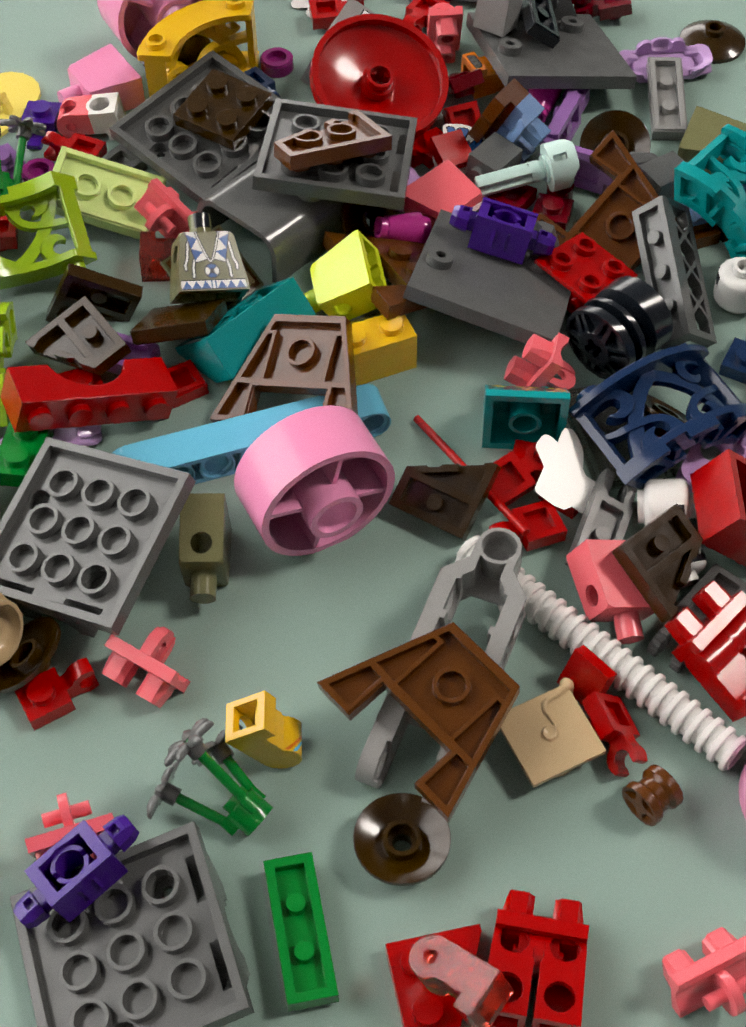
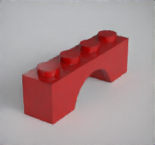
(44, 400)

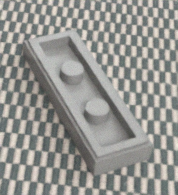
(666, 98)

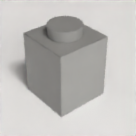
(497, 16)

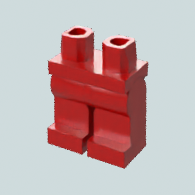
(715, 646)
(543, 950)

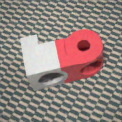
(90, 114)

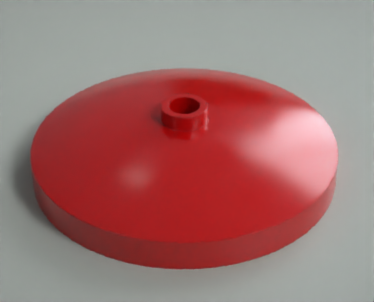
(380, 68)

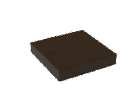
(179, 322)

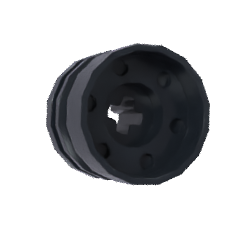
(619, 326)

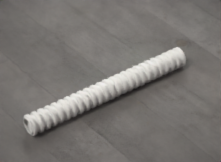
(632, 676)

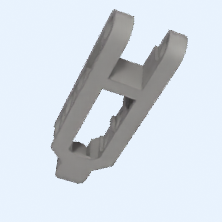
(486, 575)

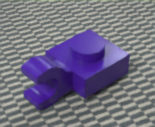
(45, 113)

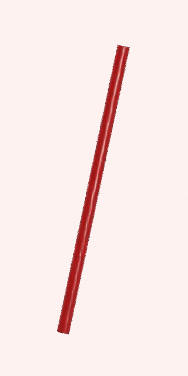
(512, 518)

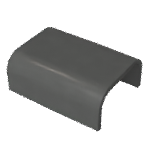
(283, 221)

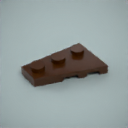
(333, 144)

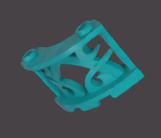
(718, 195)

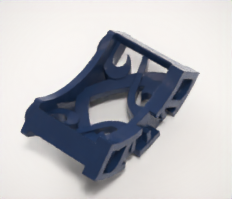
(676, 368)

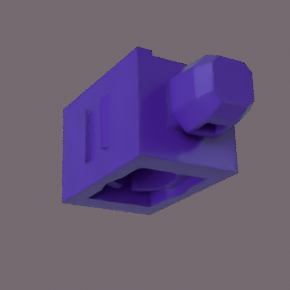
(502, 230)
(62, 858)

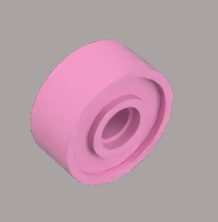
(313, 480)

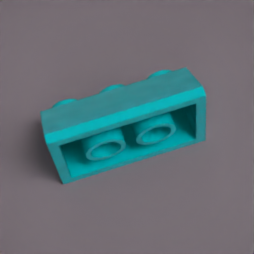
(236, 334)

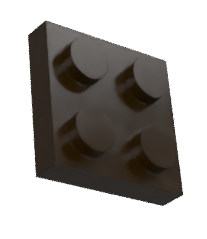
(223, 109)

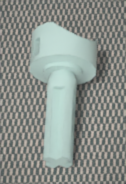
(556, 166)

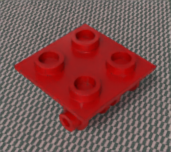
(583, 268)

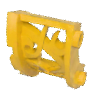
(207, 18)

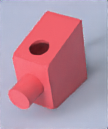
(441, 189)
(607, 589)

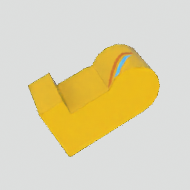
(268, 736)

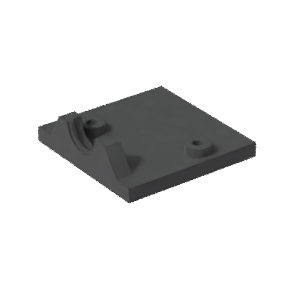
(578, 61)
(188, 159)
(358, 180)
(486, 288)
(86, 534)
(142, 954)

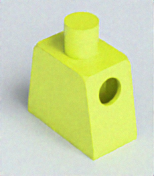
(346, 278)

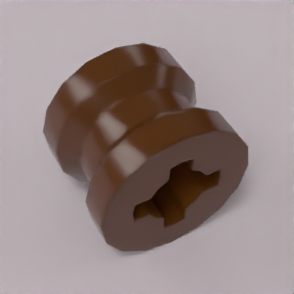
(652, 795)

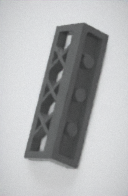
(669, 272)

